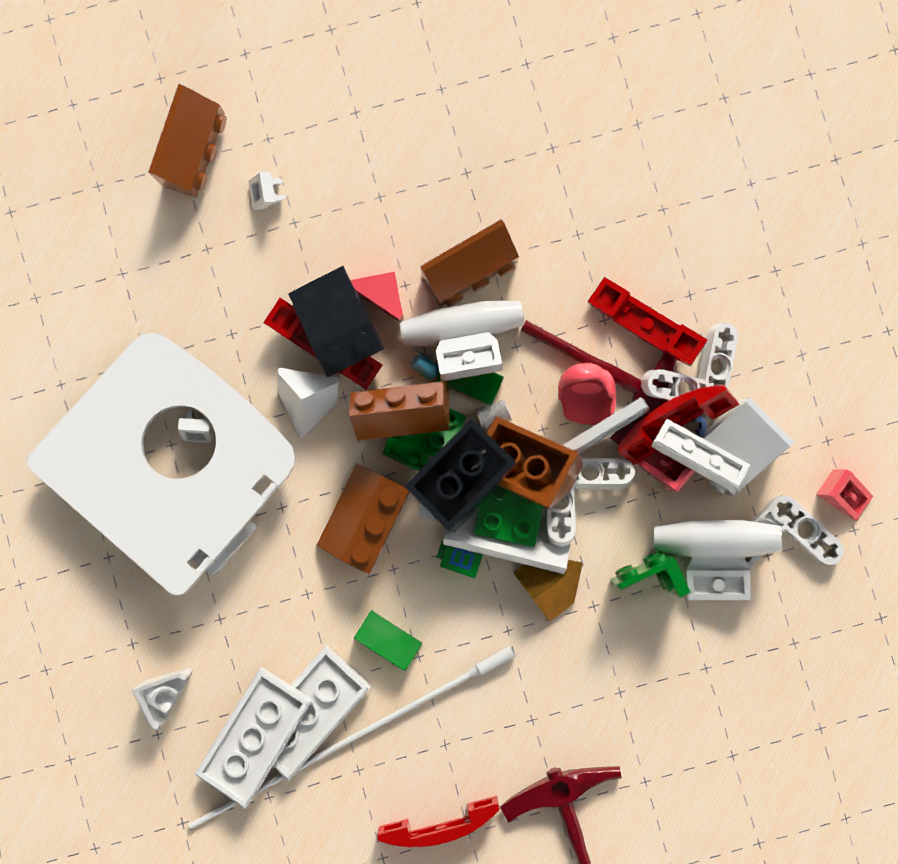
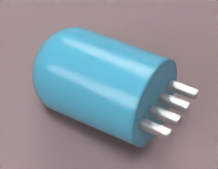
(424, 366)

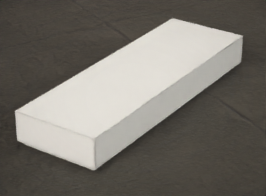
(608, 426)
(701, 456)

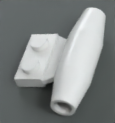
(464, 335)
(718, 554)

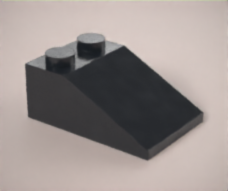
(335, 321)
(461, 476)

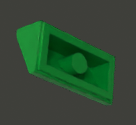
(480, 387)
(388, 640)

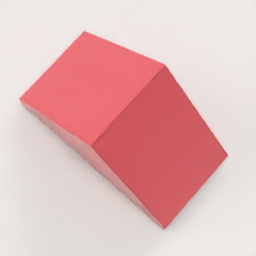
(381, 292)
(666, 471)
(845, 493)

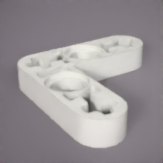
(705, 373)
(611, 482)
(769, 516)

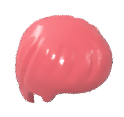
(587, 394)

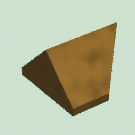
(549, 589)

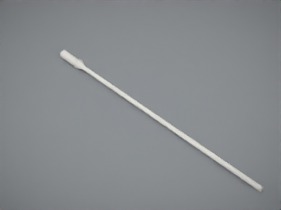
(479, 669)

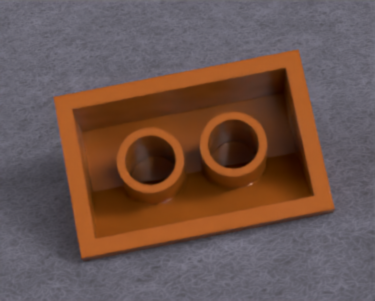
(187, 142)
(470, 264)
(400, 410)
(543, 467)
(363, 518)

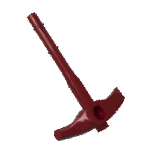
(620, 376)
(559, 791)

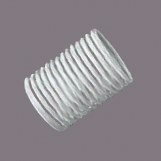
(481, 413)

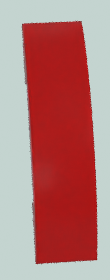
(287, 323)
(646, 323)
(680, 410)
(400, 832)

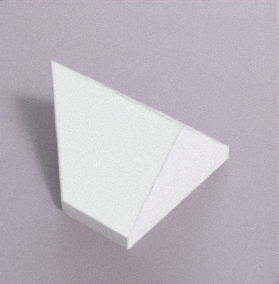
(306, 397)
(160, 694)

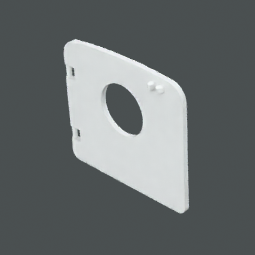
(158, 521)

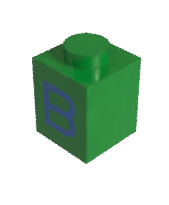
(459, 560)

